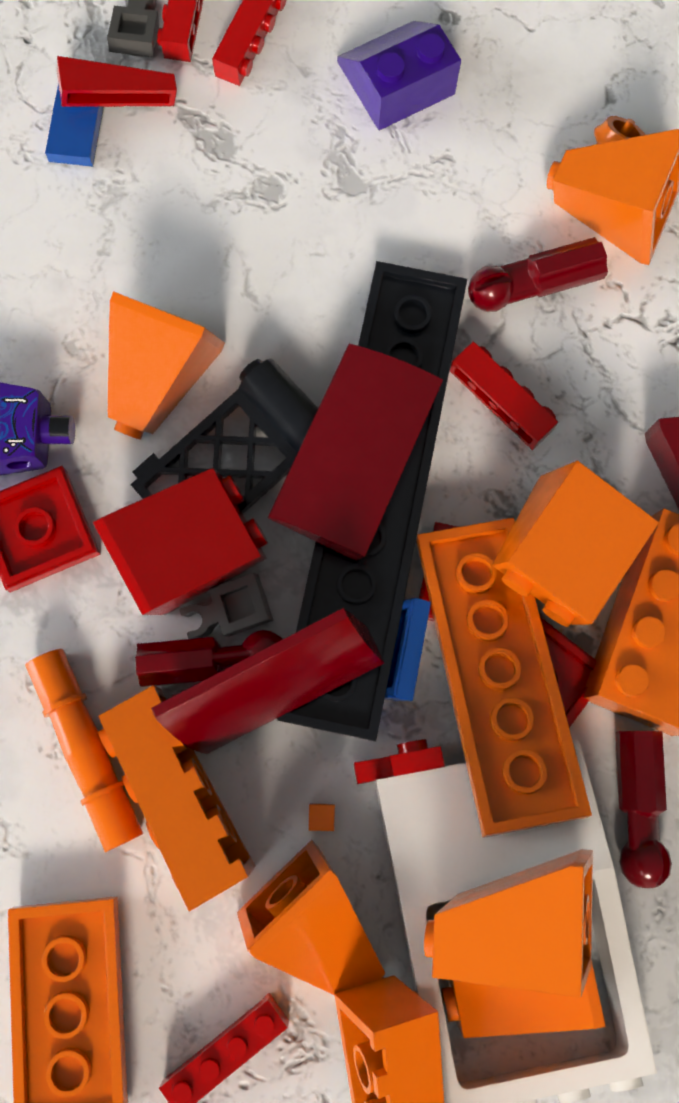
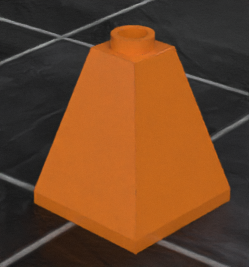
(621, 189)
(152, 363)
(309, 926)

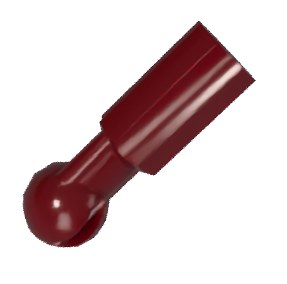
(538, 275)
(194, 658)
(643, 798)

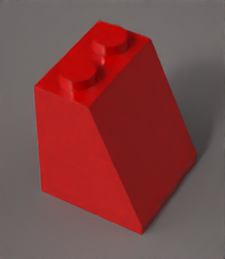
(182, 541)

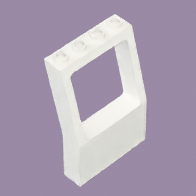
(441, 853)

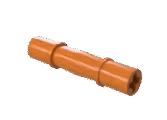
(83, 749)

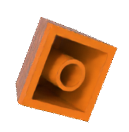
(573, 544)
(520, 930)
(508, 1011)

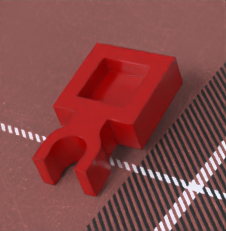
(411, 758)

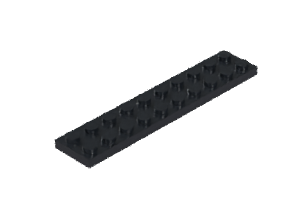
(417, 321)

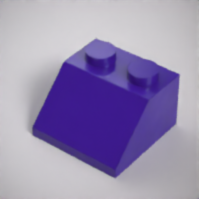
(402, 71)

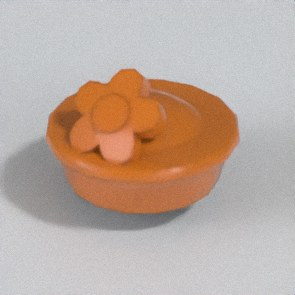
(615, 129)

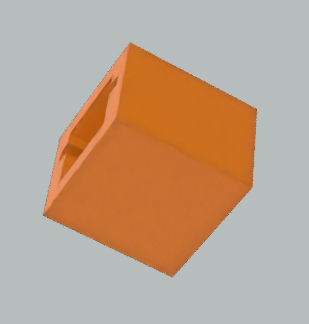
(321, 817)

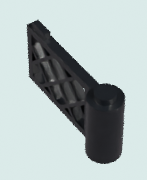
(271, 404)

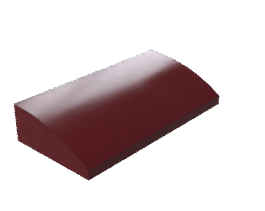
(355, 450)
(270, 683)

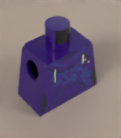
(29, 429)

